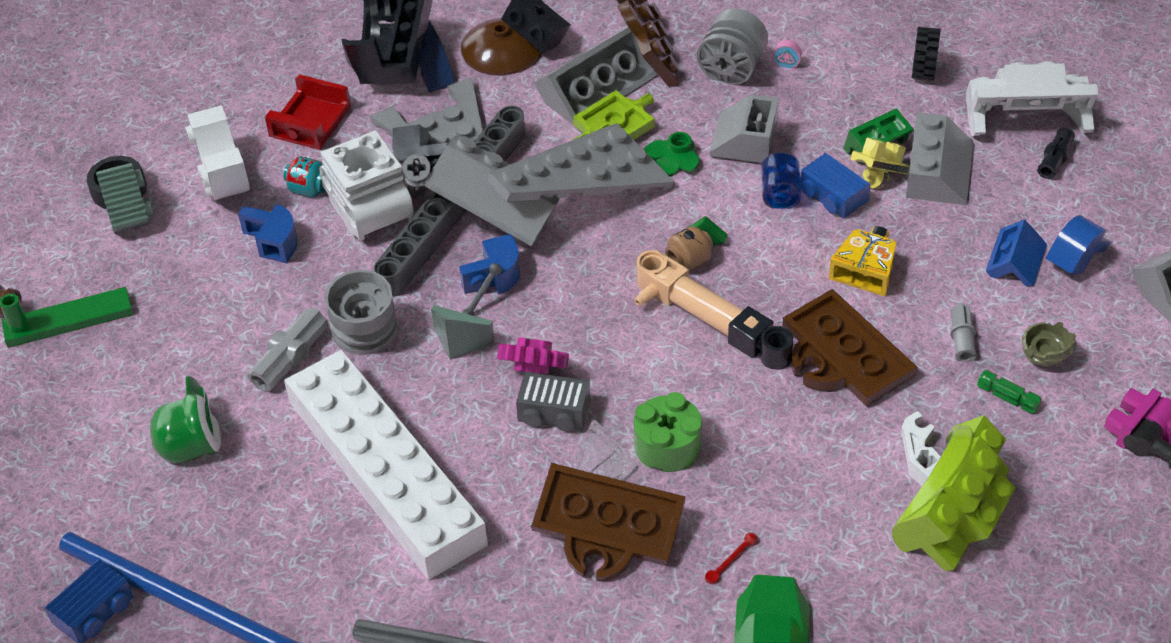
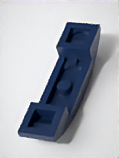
(434, 62)

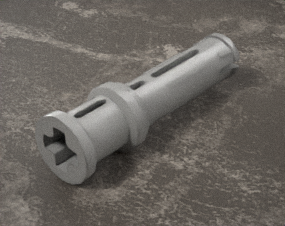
(409, 173)

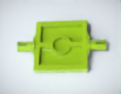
(617, 109)

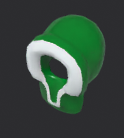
(185, 427)

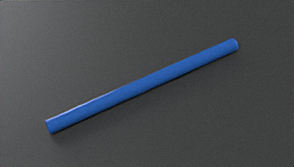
(172, 592)

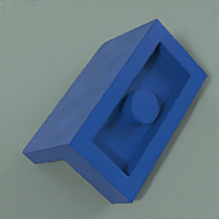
(1017, 251)

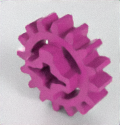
(533, 356)

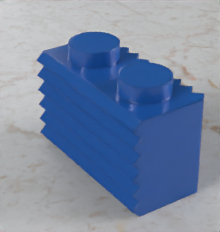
(834, 185)
(89, 602)

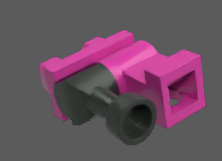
(1147, 426)

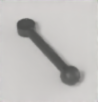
(495, 269)

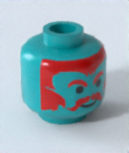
(304, 177)

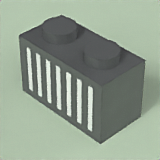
(553, 401)

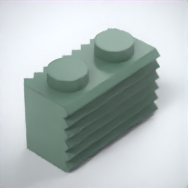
(123, 197)

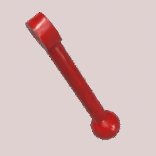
(712, 576)

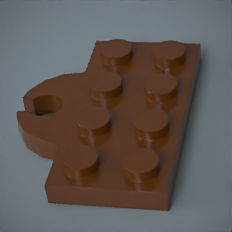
(650, 34)
(845, 350)
(607, 519)

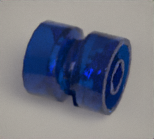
(781, 181)

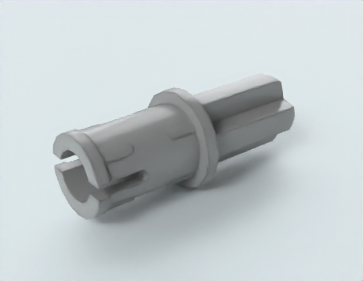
(963, 333)

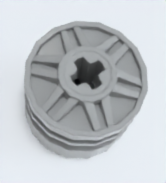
(732, 46)
(361, 312)

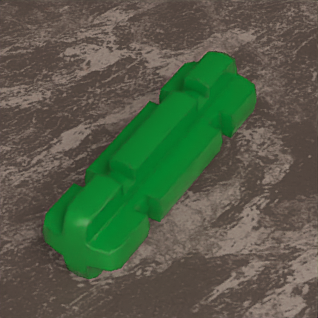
(1009, 391)

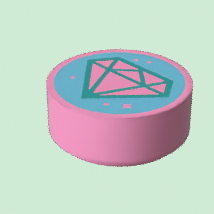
(787, 54)

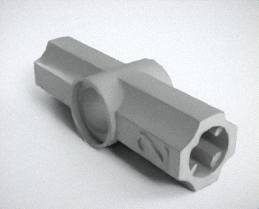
(287, 349)

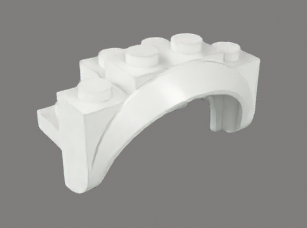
(1031, 88)

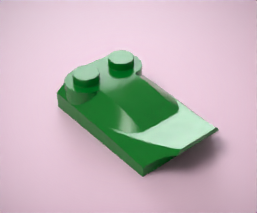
(772, 612)

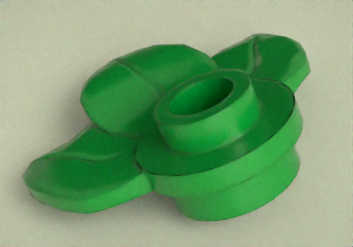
(674, 153)

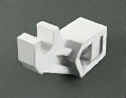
(915, 450)

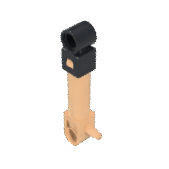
(746, 328)

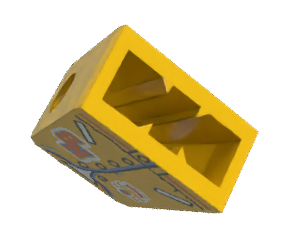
(865, 260)

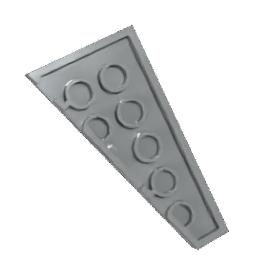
(589, 165)

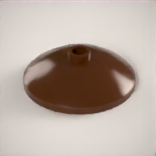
(497, 49)

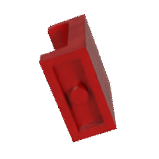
(310, 113)

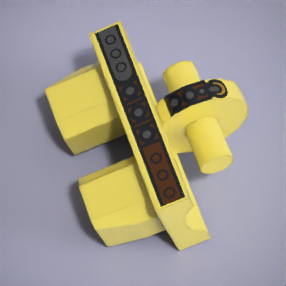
(880, 159)

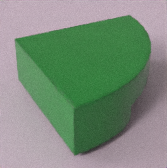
(715, 232)

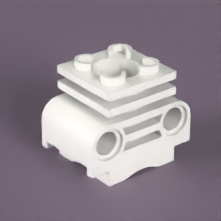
(365, 184)

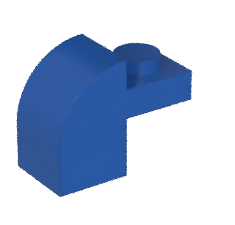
(272, 230)
(1077, 244)
(495, 250)

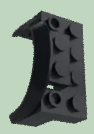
(389, 50)

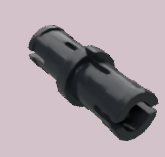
(1056, 153)

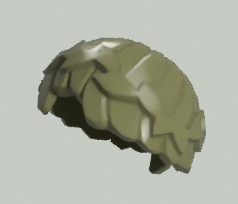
(1048, 344)

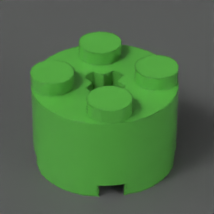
(667, 432)

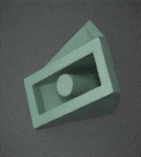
(461, 332)

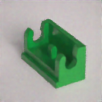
(885, 128)

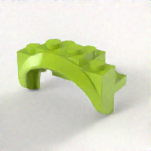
(959, 496)

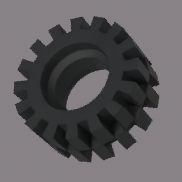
(926, 53)

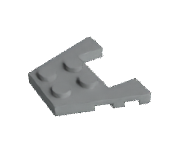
(445, 124)

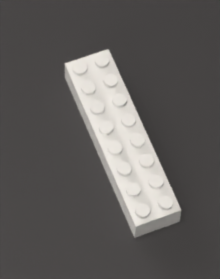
(386, 464)

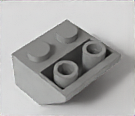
(746, 129)

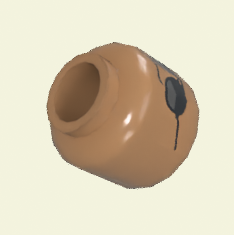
(689, 247)

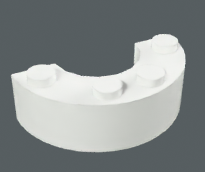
(222, 164)

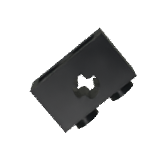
(536, 23)

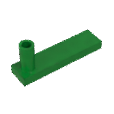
(61, 318)

